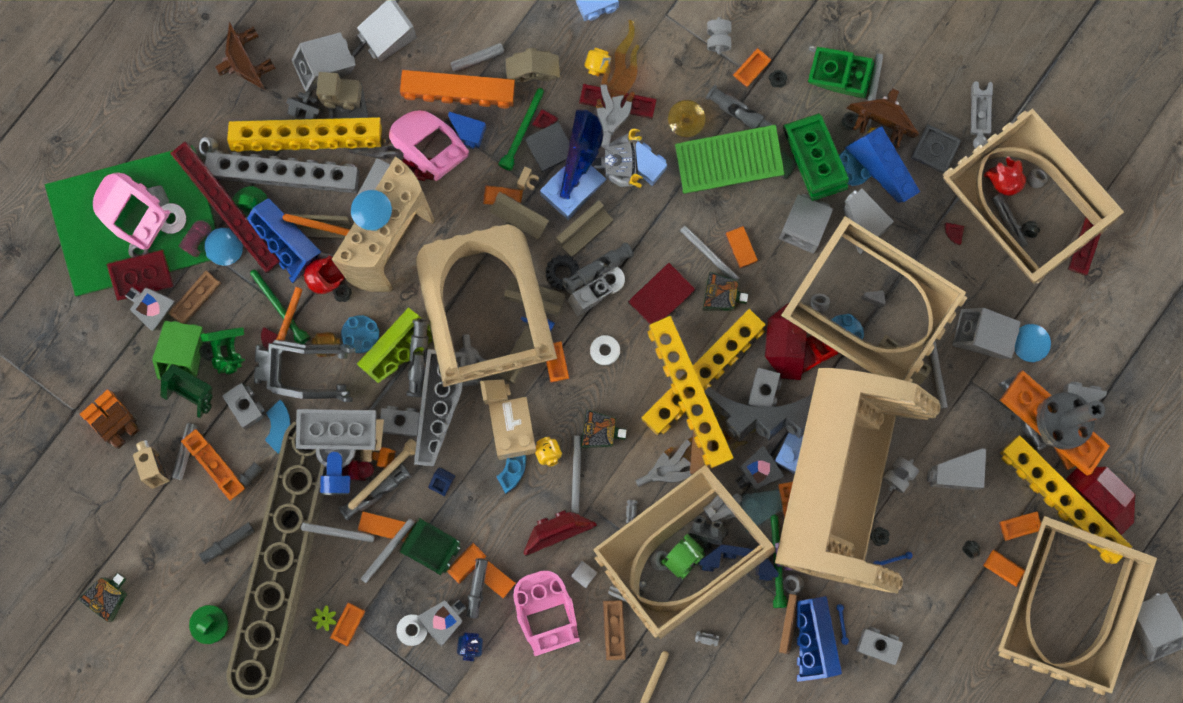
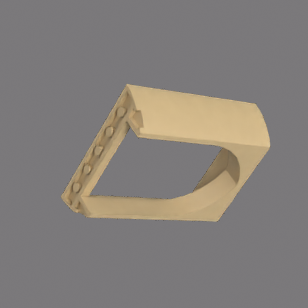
(1035, 142)
(512, 248)
(366, 252)
(894, 362)
(631, 546)
(1103, 659)

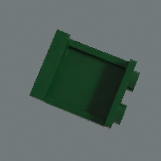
(188, 387)
(430, 546)

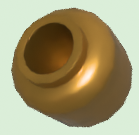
(325, 338)

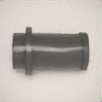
(252, 472)

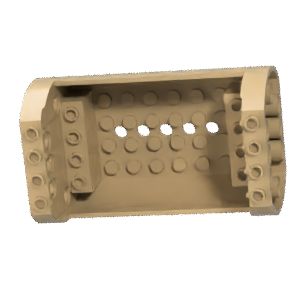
(843, 473)

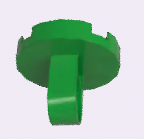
(248, 198)
(208, 624)

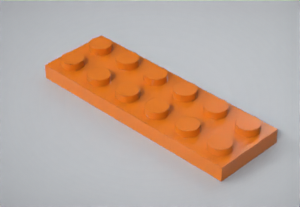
(1023, 399)

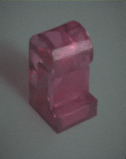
(194, 237)

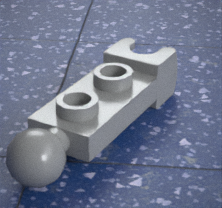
(981, 113)

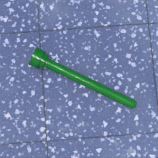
(507, 161)
(299, 335)
(780, 599)

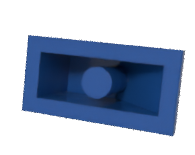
(468, 129)

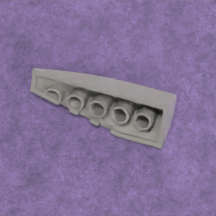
(436, 410)

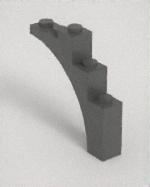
(766, 420)

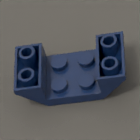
(712, 561)

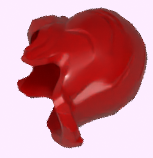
(1007, 179)
(323, 276)

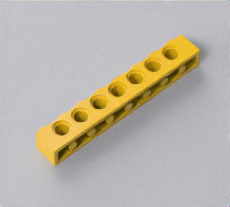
(304, 134)
(747, 321)
(667, 328)
(1061, 488)

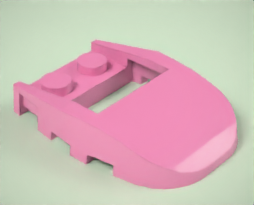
(415, 127)
(112, 198)
(538, 593)

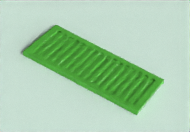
(729, 159)

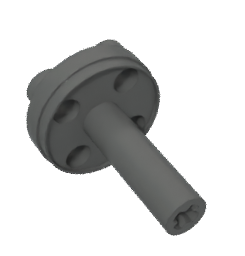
(1066, 420)

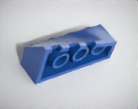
(884, 164)
(283, 239)
(816, 641)

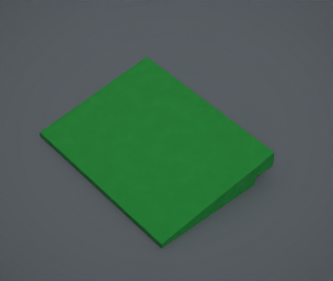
(91, 244)

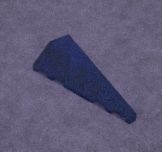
(583, 149)

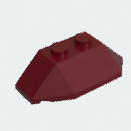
(785, 346)
(1106, 495)
(557, 530)

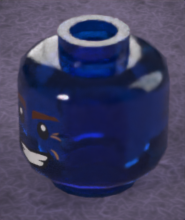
(469, 646)

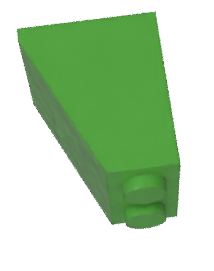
(178, 346)

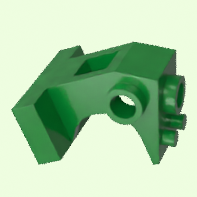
(220, 338)

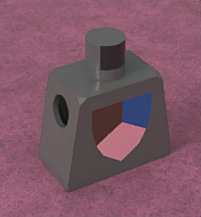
(759, 470)

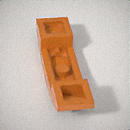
(213, 464)

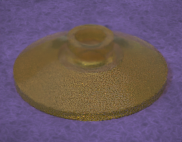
(690, 110)

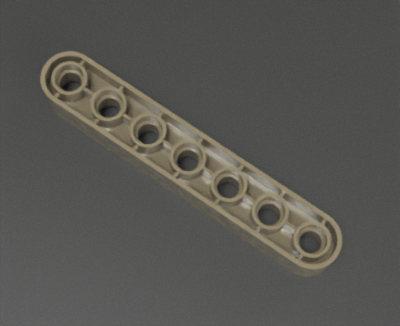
(267, 574)

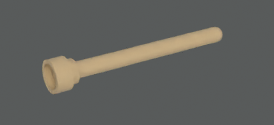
(408, 450)
(655, 677)

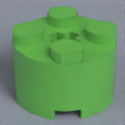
(683, 556)

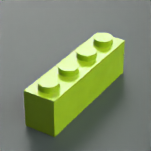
(392, 348)

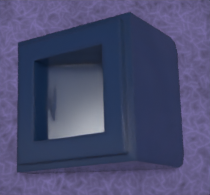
(441, 481)

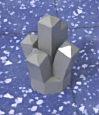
(719, 510)

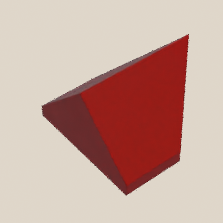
(817, 353)

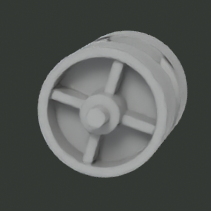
(719, 31)
(901, 474)

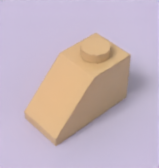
(494, 391)

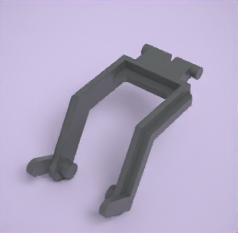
(270, 369)

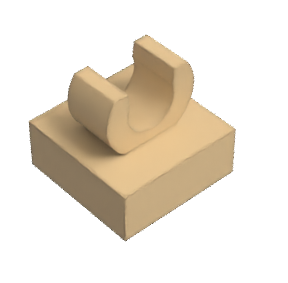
(525, 178)

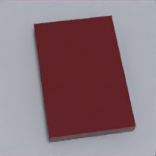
(140, 272)
(661, 295)

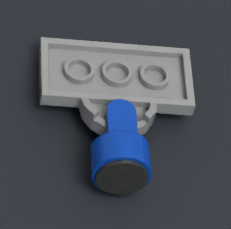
(336, 439)

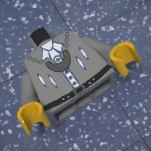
(621, 160)

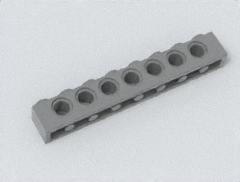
(347, 184)

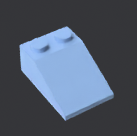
(587, 187)
(789, 453)

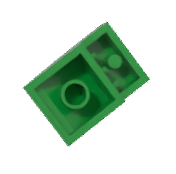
(841, 72)

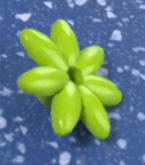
(328, 618)

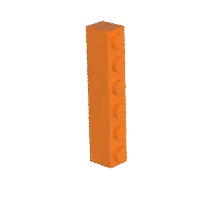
(457, 88)

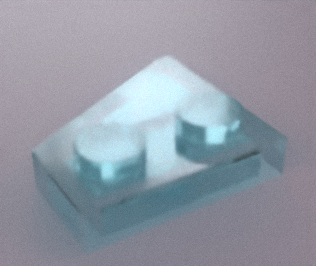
(761, 505)

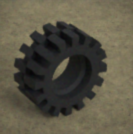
(554, 264)

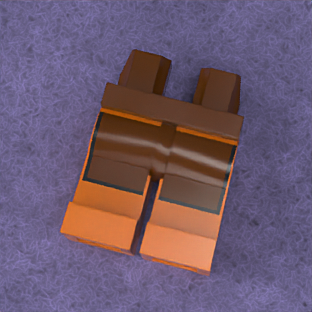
(113, 425)

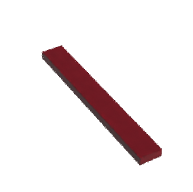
(224, 206)

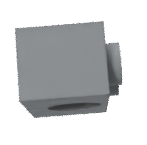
(764, 378)
(234, 400)
(411, 424)
(890, 651)

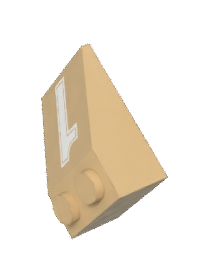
(512, 428)

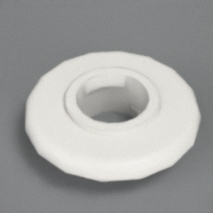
(180, 218)
(619, 279)
(605, 340)
(404, 637)

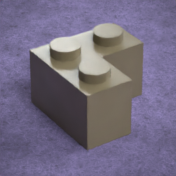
(532, 65)
(338, 92)

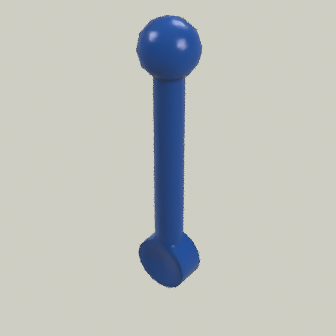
(908, 555)
(844, 640)

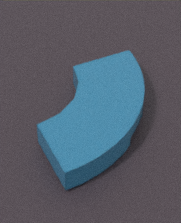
(280, 421)
(512, 473)

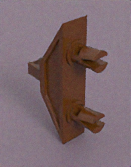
(238, 60)
(885, 112)

